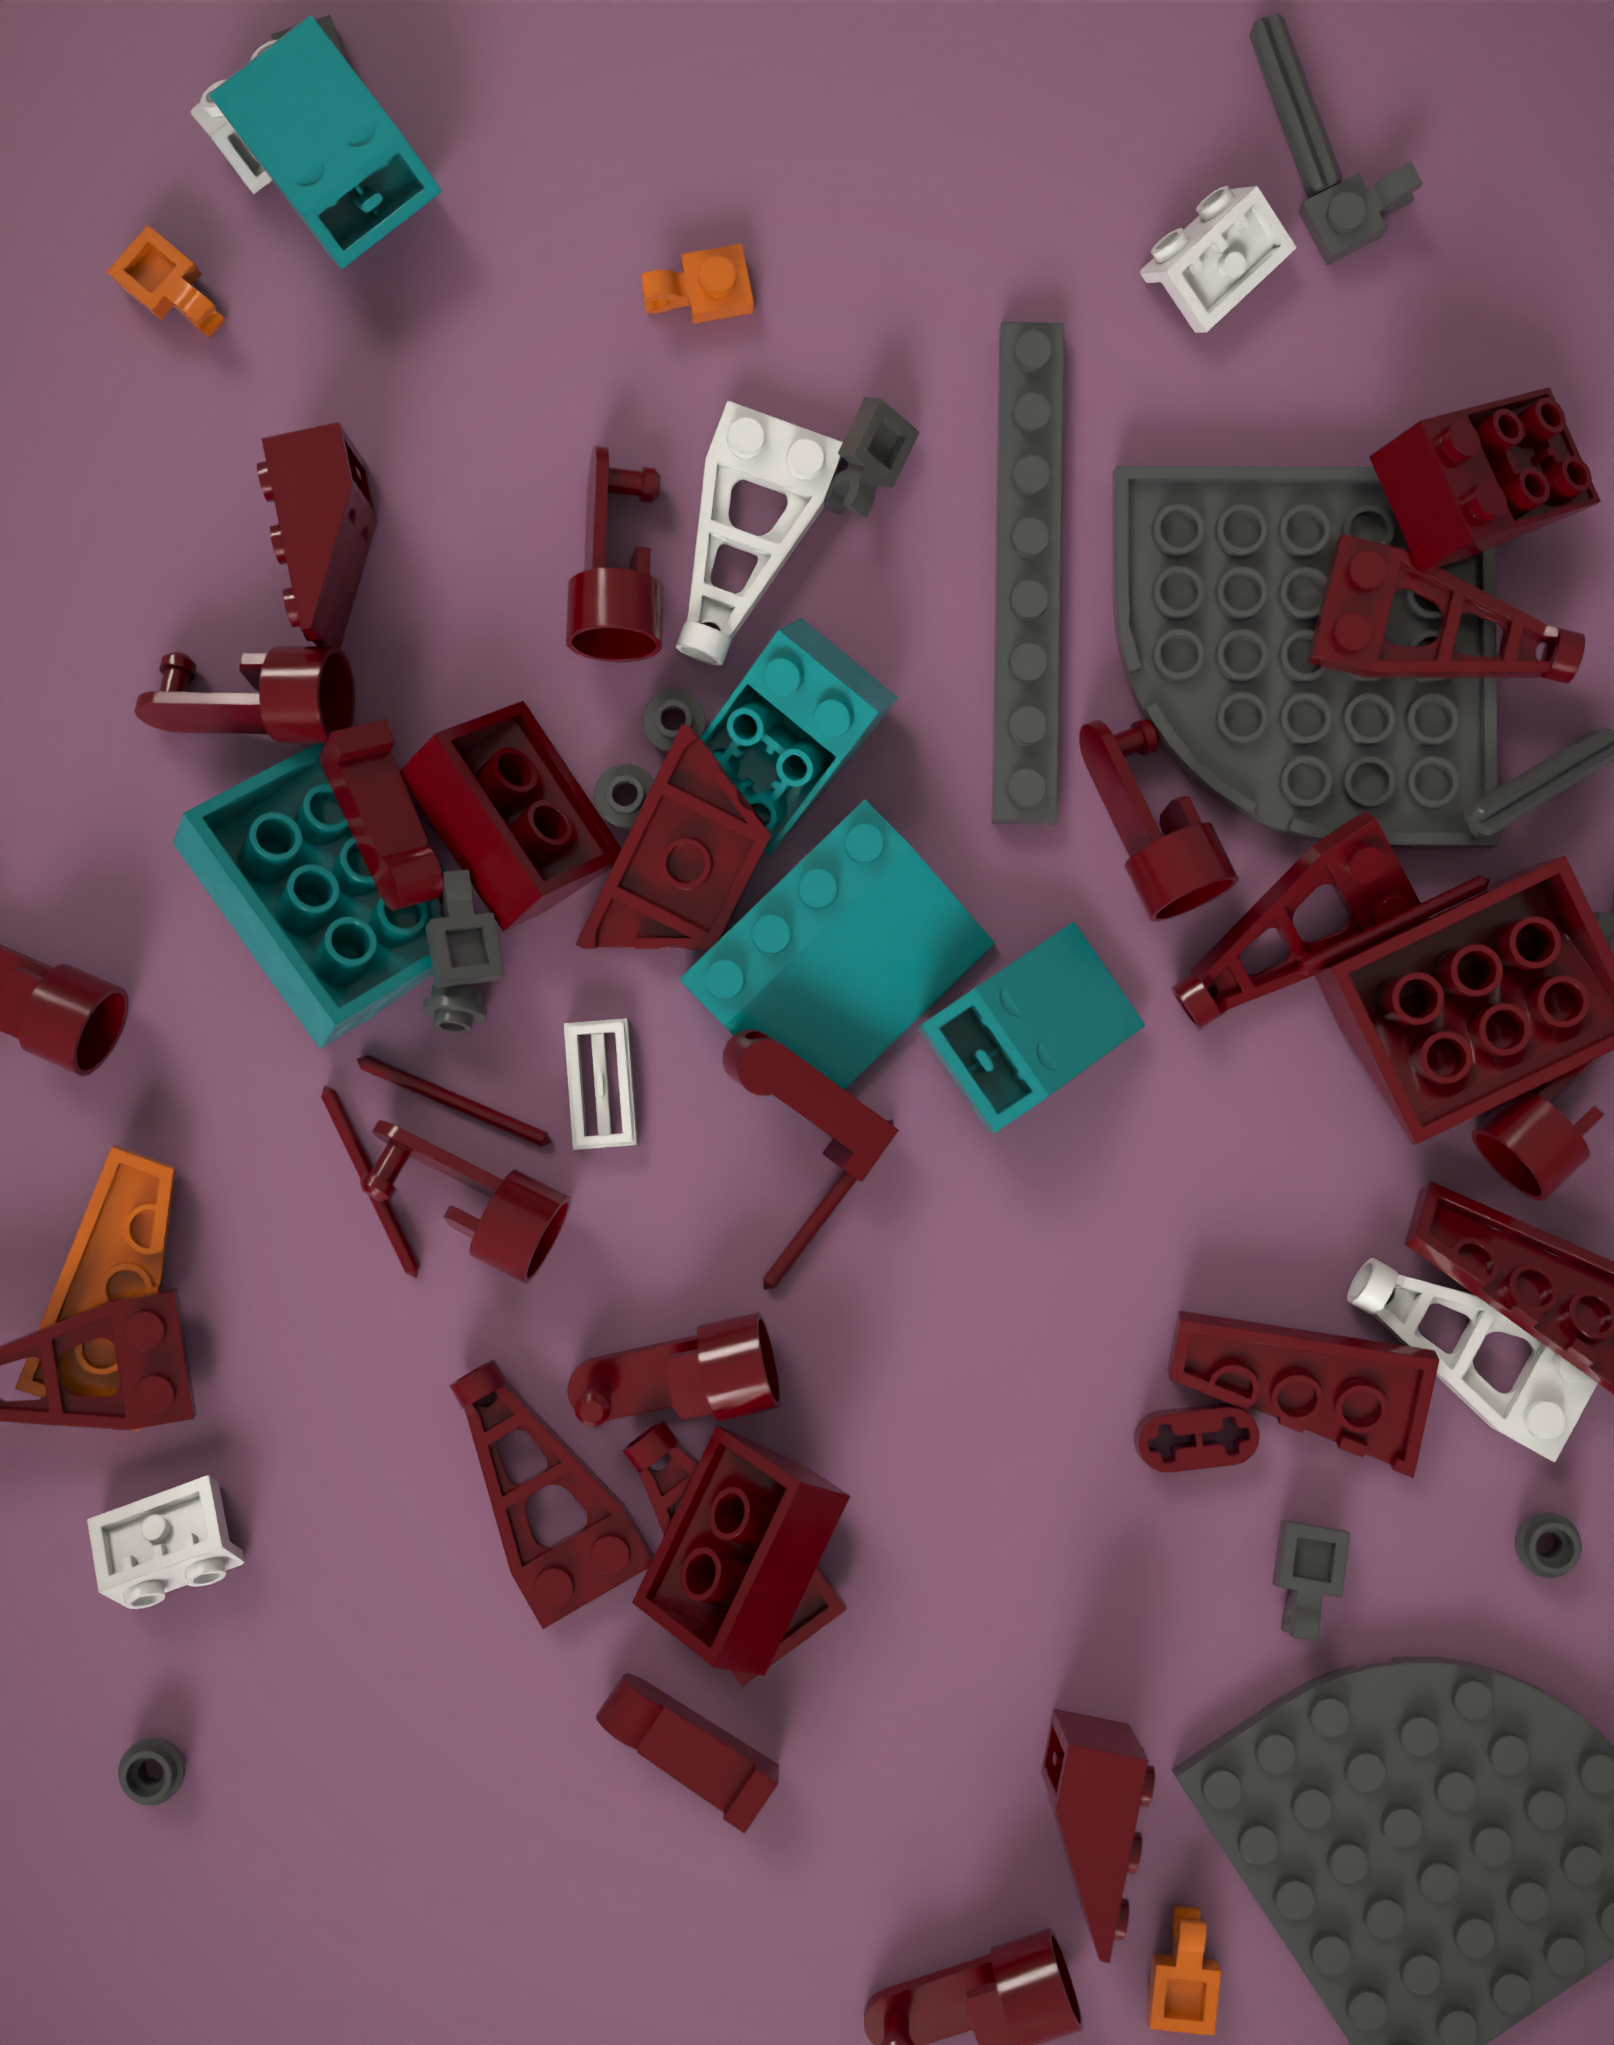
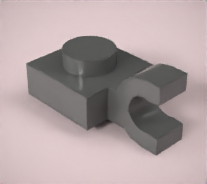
(1351, 214)
(875, 453)
(462, 943)
(1312, 1565)

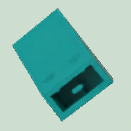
(325, 142)
(795, 724)
(1031, 1028)

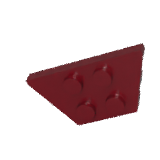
(681, 858)

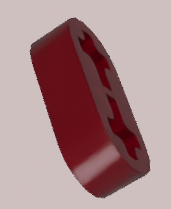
(1197, 1453)

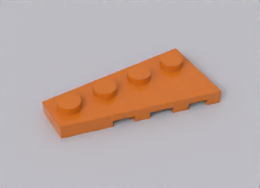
(112, 1256)

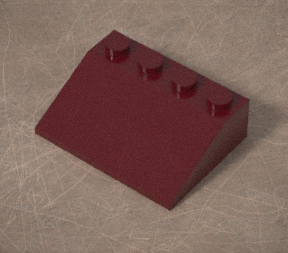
(1479, 999)

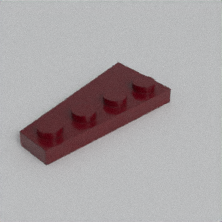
(1523, 1273)
(1339, 1387)

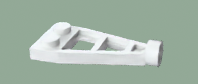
(773, 456)
(1547, 1392)

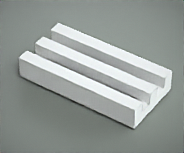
(575, 1084)

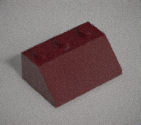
(510, 813)
(740, 1552)

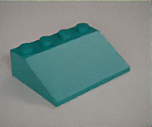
(303, 897)
(842, 950)

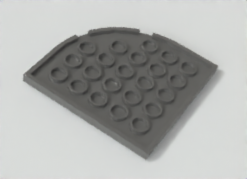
(1215, 636)
(1421, 1843)

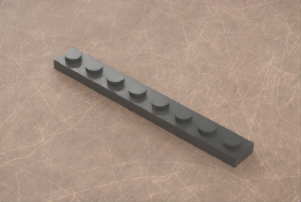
(1027, 573)

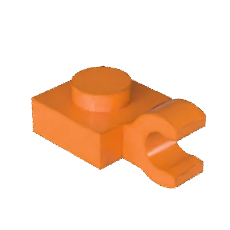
(163, 279)
(710, 283)
(1184, 1984)

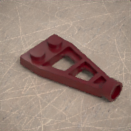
(1357, 609)
(1368, 883)
(149, 1362)
(666, 1486)
(584, 1563)

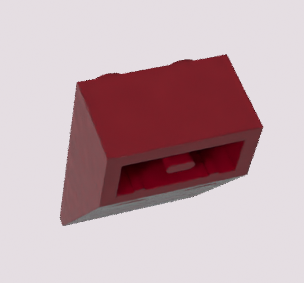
(1483, 477)
(322, 526)
(1095, 1790)

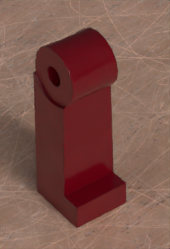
(381, 814)
(772, 1069)
(690, 1749)

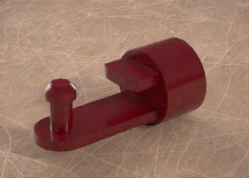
(614, 610)
(299, 698)
(1167, 871)
(60, 1011)
(1533, 1141)
(515, 1226)
(717, 1372)
(1006, 1998)

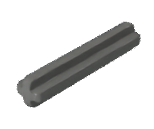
(1295, 104)
(1540, 783)

